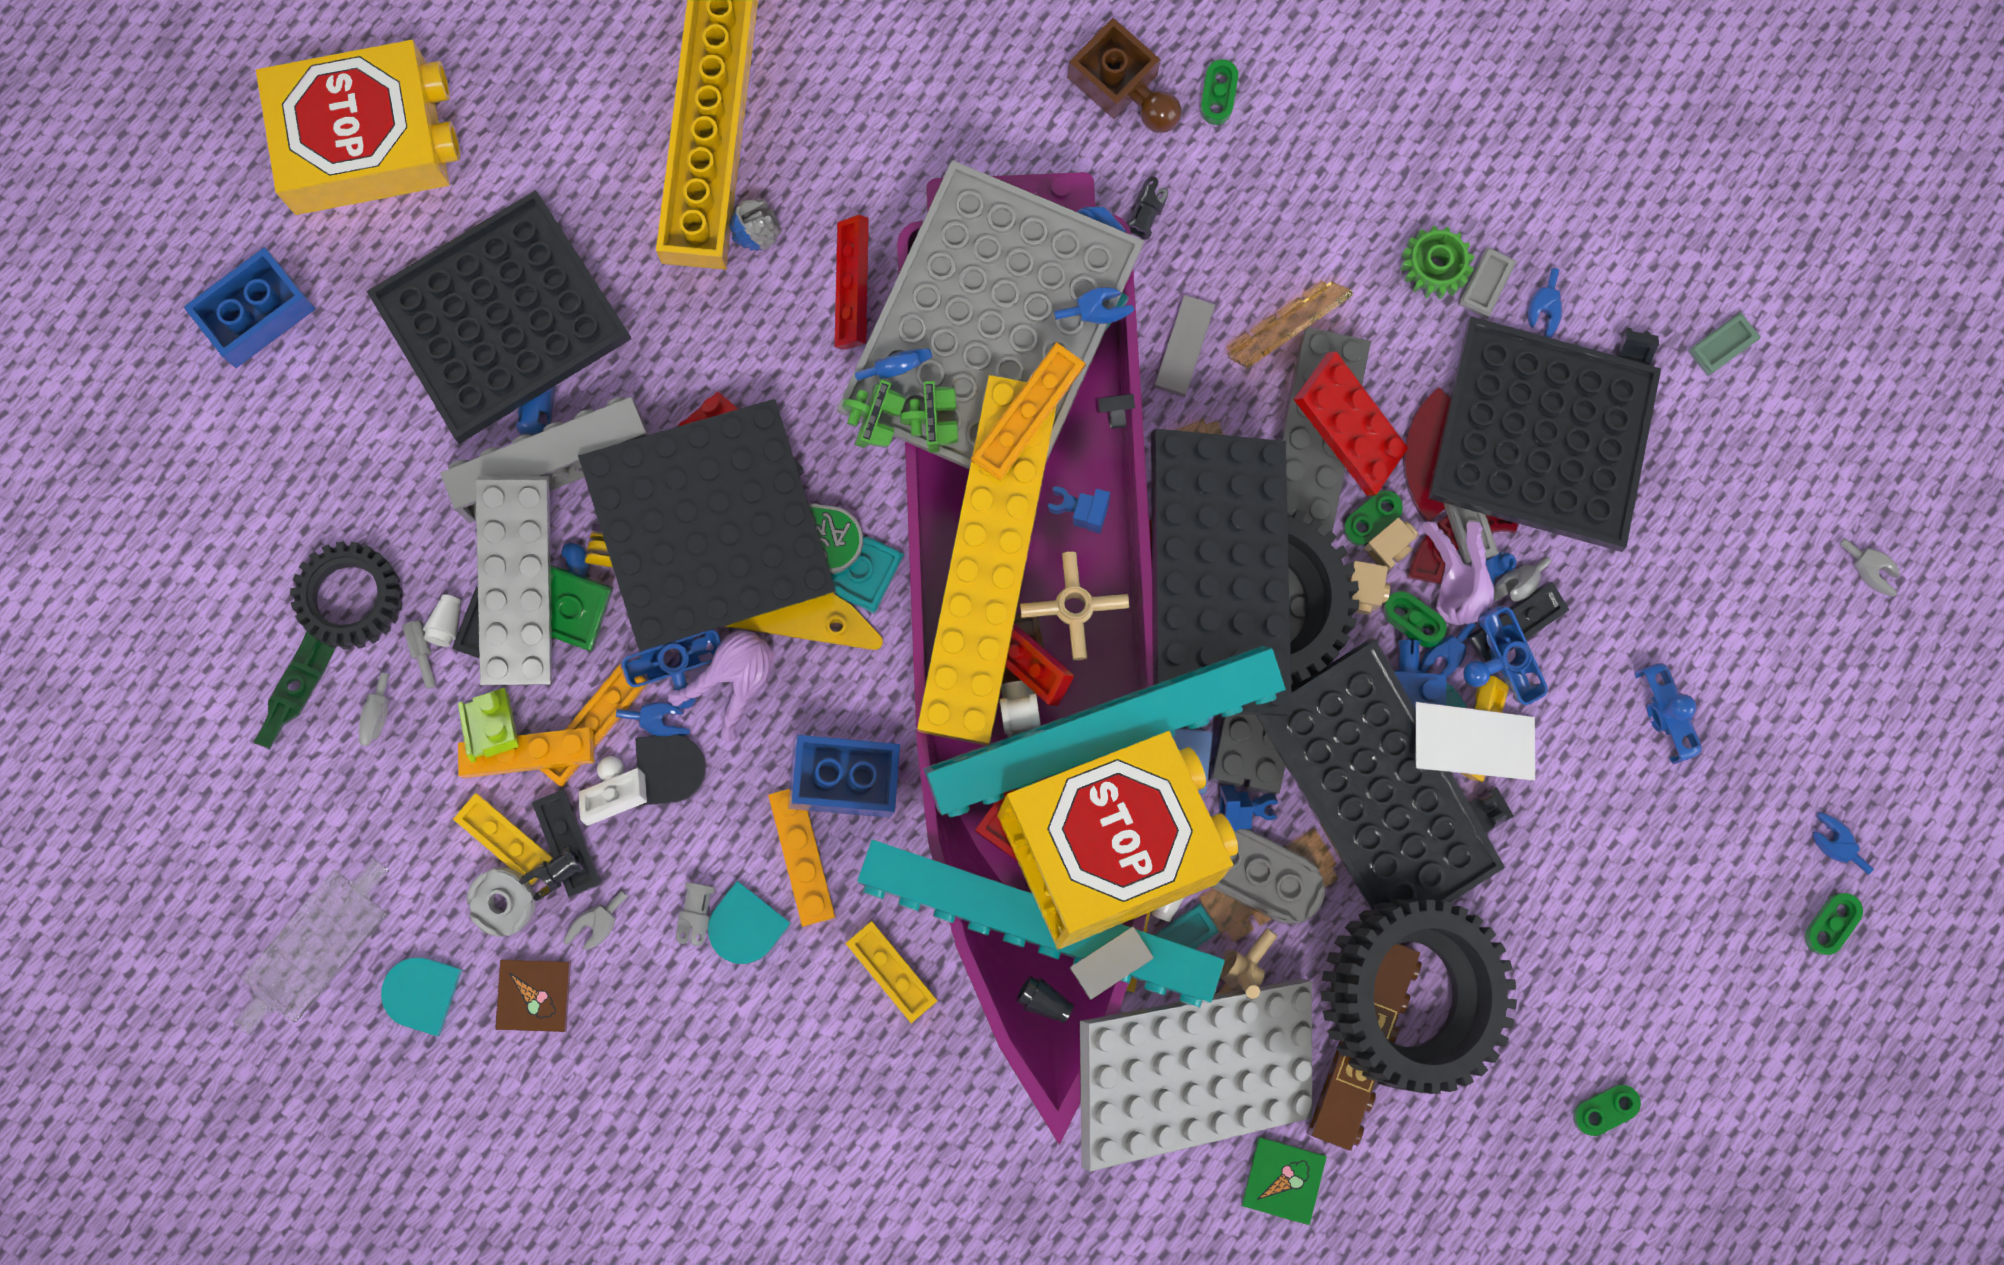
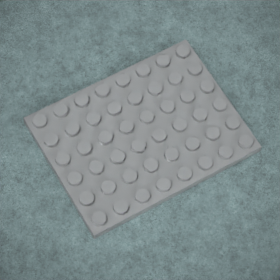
(986, 297)

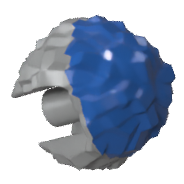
(754, 225)

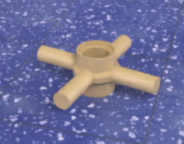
(1073, 590)
(1242, 971)

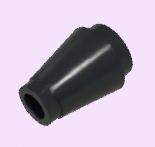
(1044, 1000)

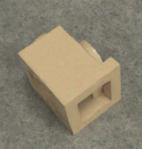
(1392, 543)

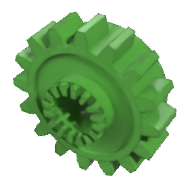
(1427, 275)

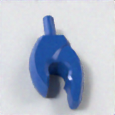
(1547, 301)
(1091, 310)
(896, 364)
(1450, 649)
(651, 718)
(1843, 846)

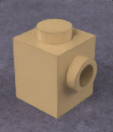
(1372, 586)

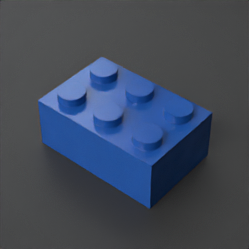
(249, 308)
(844, 776)

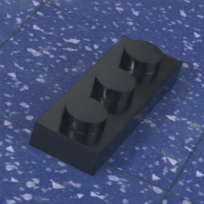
(1531, 613)
(563, 829)

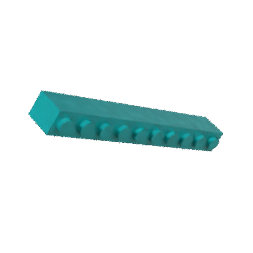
(1104, 730)
(1017, 916)

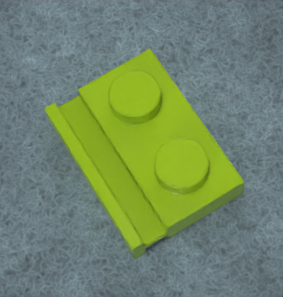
(488, 725)

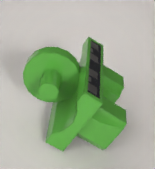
(871, 430)
(937, 432)

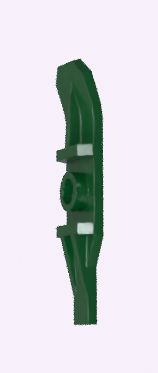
(284, 704)

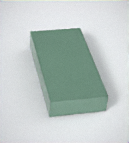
(1724, 344)

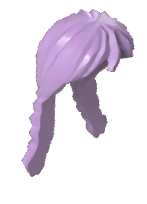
(1464, 589)
(740, 660)

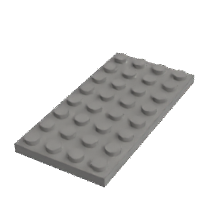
(1194, 1073)

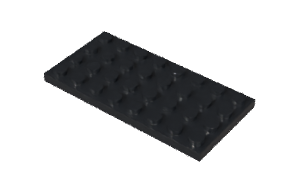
(1219, 554)
(1355, 763)

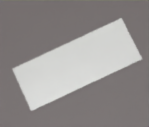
(1475, 741)

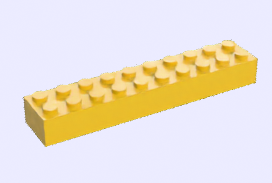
(706, 133)
(984, 583)

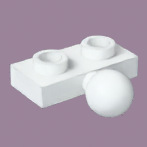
(614, 795)

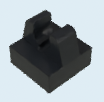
(1638, 346)
(1115, 408)
(1491, 809)

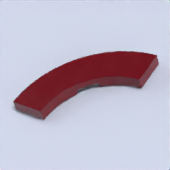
(1423, 446)
(1427, 561)

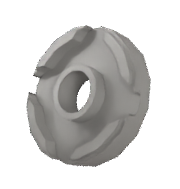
(518, 897)

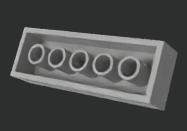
(546, 453)
(514, 579)

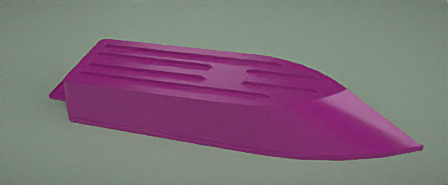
(1117, 661)

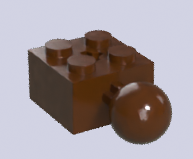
(1114, 89)

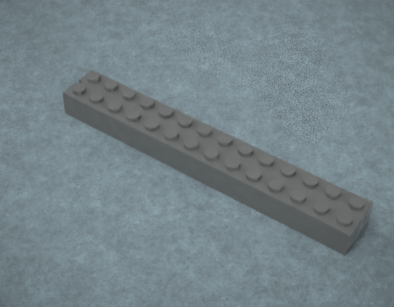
(1315, 488)

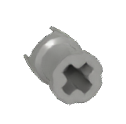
(694, 914)

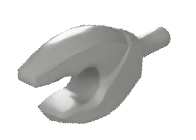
(1869, 564)
(1520, 581)
(374, 713)
(597, 918)

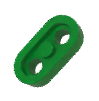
(1219, 93)
(1373, 517)
(1415, 619)
(1835, 927)
(1608, 1110)

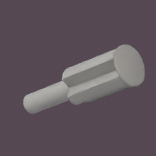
(419, 650)

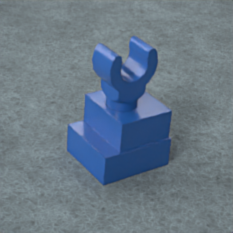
(1088, 509)
(1240, 809)

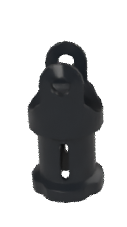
(1147, 208)
(555, 871)

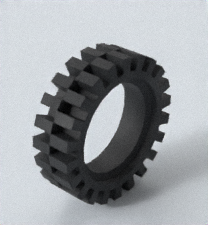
(319, 569)

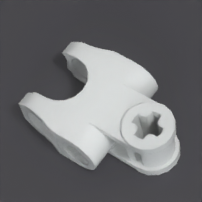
(1018, 708)

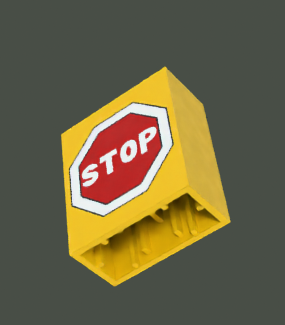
(356, 126)
(1117, 838)

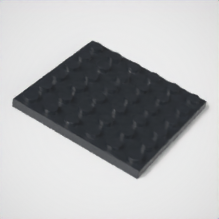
(498, 316)
(1545, 434)
(706, 524)

